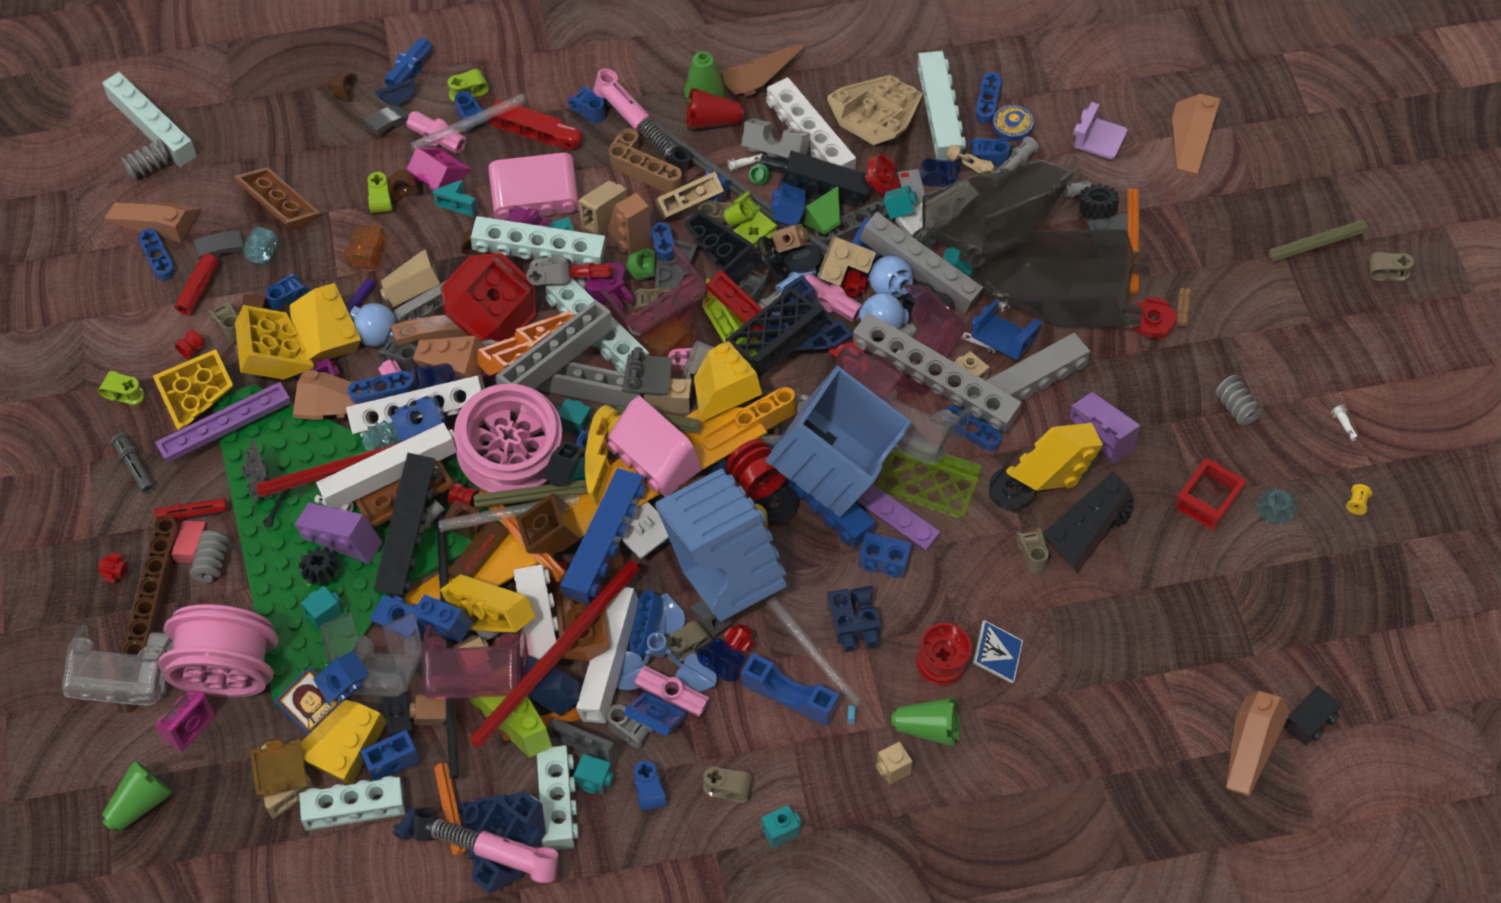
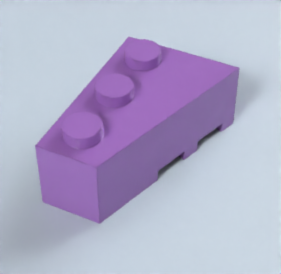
(1113, 427)
(339, 531)

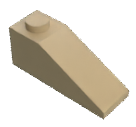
(689, 195)

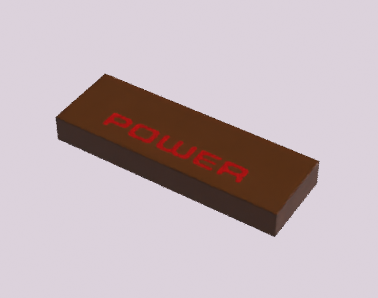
(479, 550)

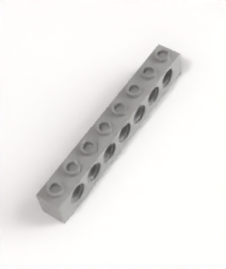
(873, 327)

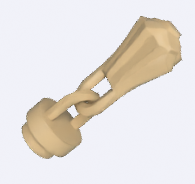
(979, 165)

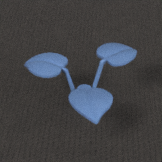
(691, 671)

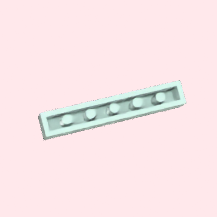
(939, 103)
(149, 119)

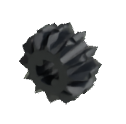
(319, 566)

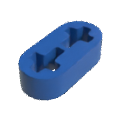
(660, 241)

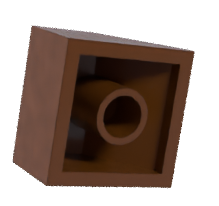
(548, 526)

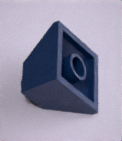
(555, 690)

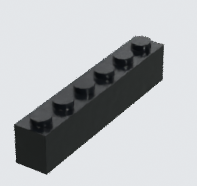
(405, 525)

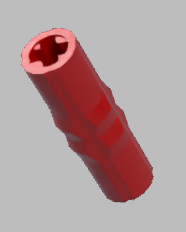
(196, 285)

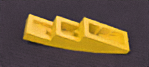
(596, 462)

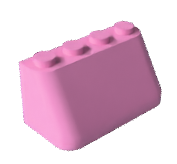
(534, 183)
(653, 447)

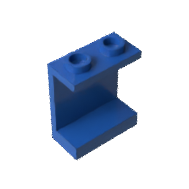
(1003, 334)

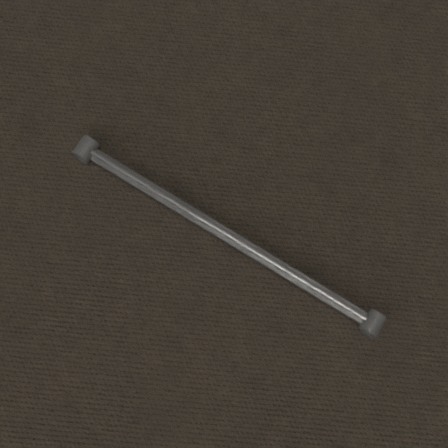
(736, 186)

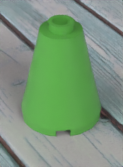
(704, 75)
(930, 720)
(134, 797)

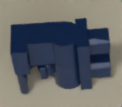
(851, 625)

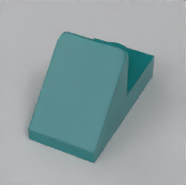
(454, 198)

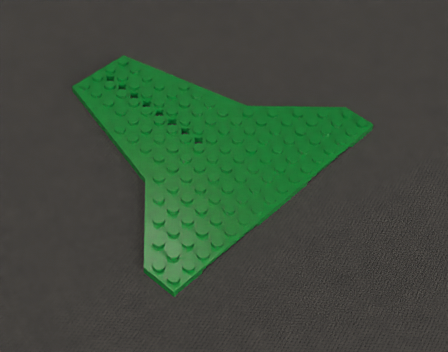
(275, 552)

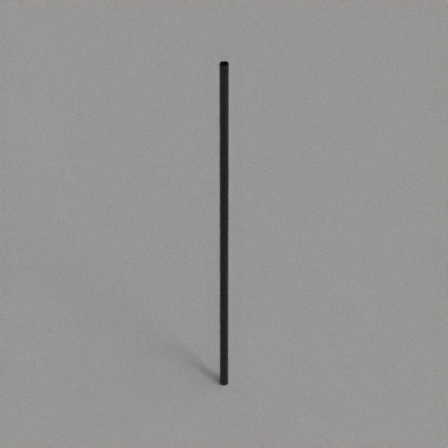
(450, 702)

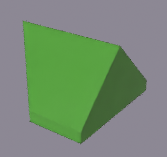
(823, 213)

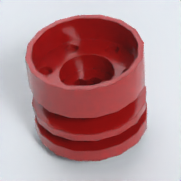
(752, 471)
(943, 654)

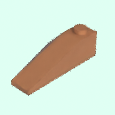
(757, 72)
(1192, 128)
(167, 219)
(322, 395)
(1254, 737)

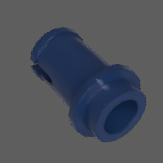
(405, 827)

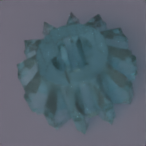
(260, 245)
(380, 436)
(1277, 505)

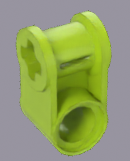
(470, 82)
(379, 193)
(741, 209)
(121, 389)

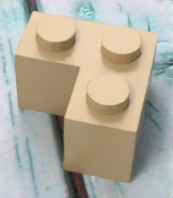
(840, 256)
(676, 400)

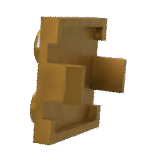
(278, 767)

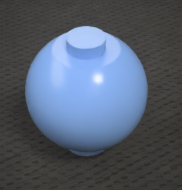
(890, 276)
(885, 308)
(373, 323)

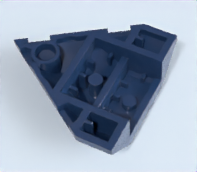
(829, 336)
(512, 817)

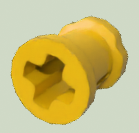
(1359, 499)

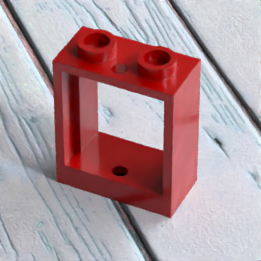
(1198, 509)

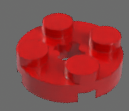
(881, 174)
(1164, 314)

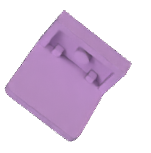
(1098, 135)

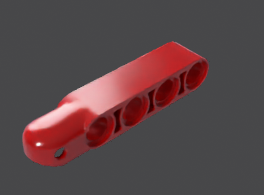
(537, 127)

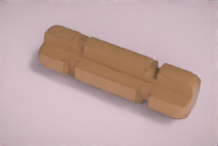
(1183, 307)

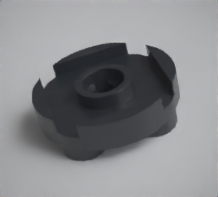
(1009, 500)
(785, 510)

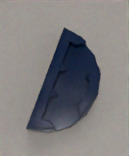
(397, 93)

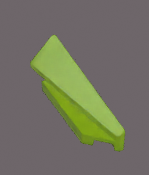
(724, 320)

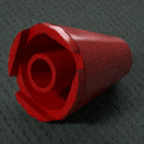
(711, 110)

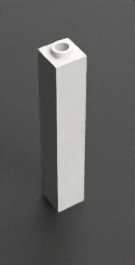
(384, 466)
(605, 668)

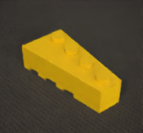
(488, 605)

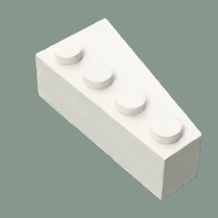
(539, 631)

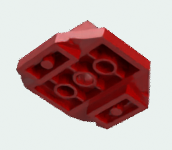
(468, 301)

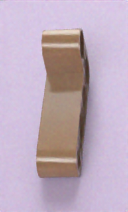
(627, 159)

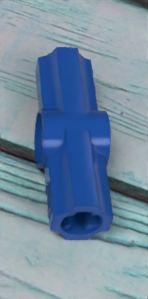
(409, 62)

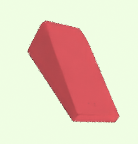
(187, 541)

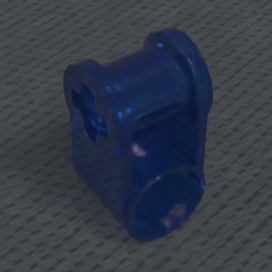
(937, 172)
(433, 375)
(720, 658)

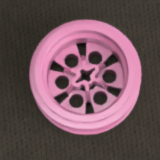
(494, 407)
(218, 651)

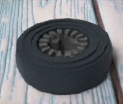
(803, 258)

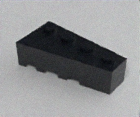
(822, 176)
(722, 246)
(1087, 521)

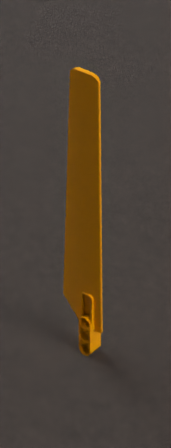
(713, 442)

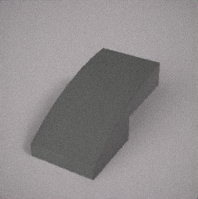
(385, 118)
(219, 243)

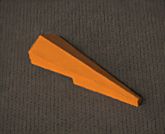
(501, 354)

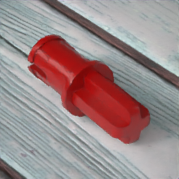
(591, 270)

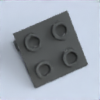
(646, 373)
(255, 471)

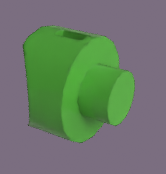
(641, 264)

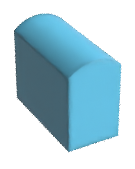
(851, 715)

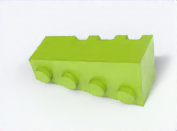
(522, 725)

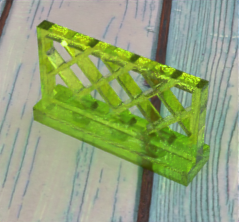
(949, 464)

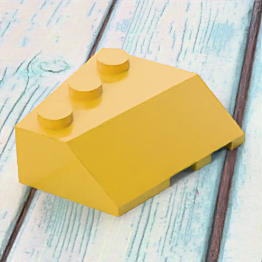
(323, 324)
(269, 344)
(724, 381)
(193, 387)
(1059, 457)
(339, 738)

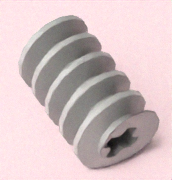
(145, 159)
(1237, 401)
(209, 556)

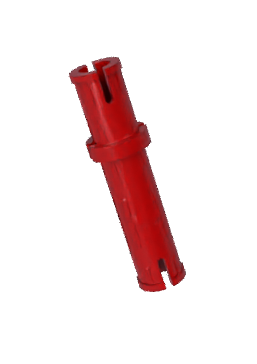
(219, 505)

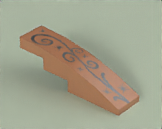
(425, 329)

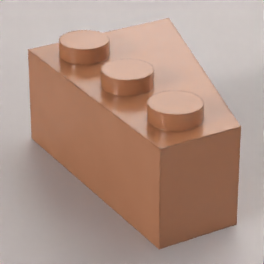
(631, 225)
(456, 351)

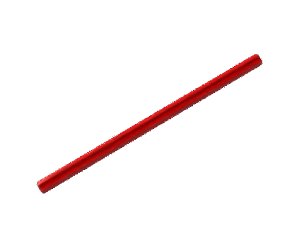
(318, 472)
(553, 655)

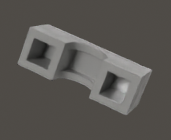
(759, 138)

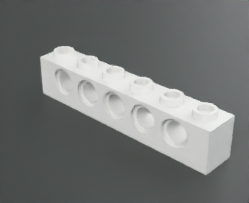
(801, 115)
(360, 414)

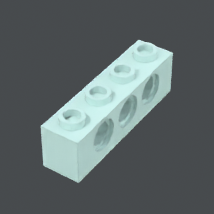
(551, 761)
(365, 808)

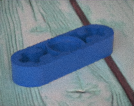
(990, 104)
(156, 247)
(374, 381)
(975, 437)
(647, 609)

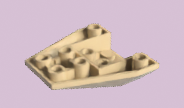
(875, 108)

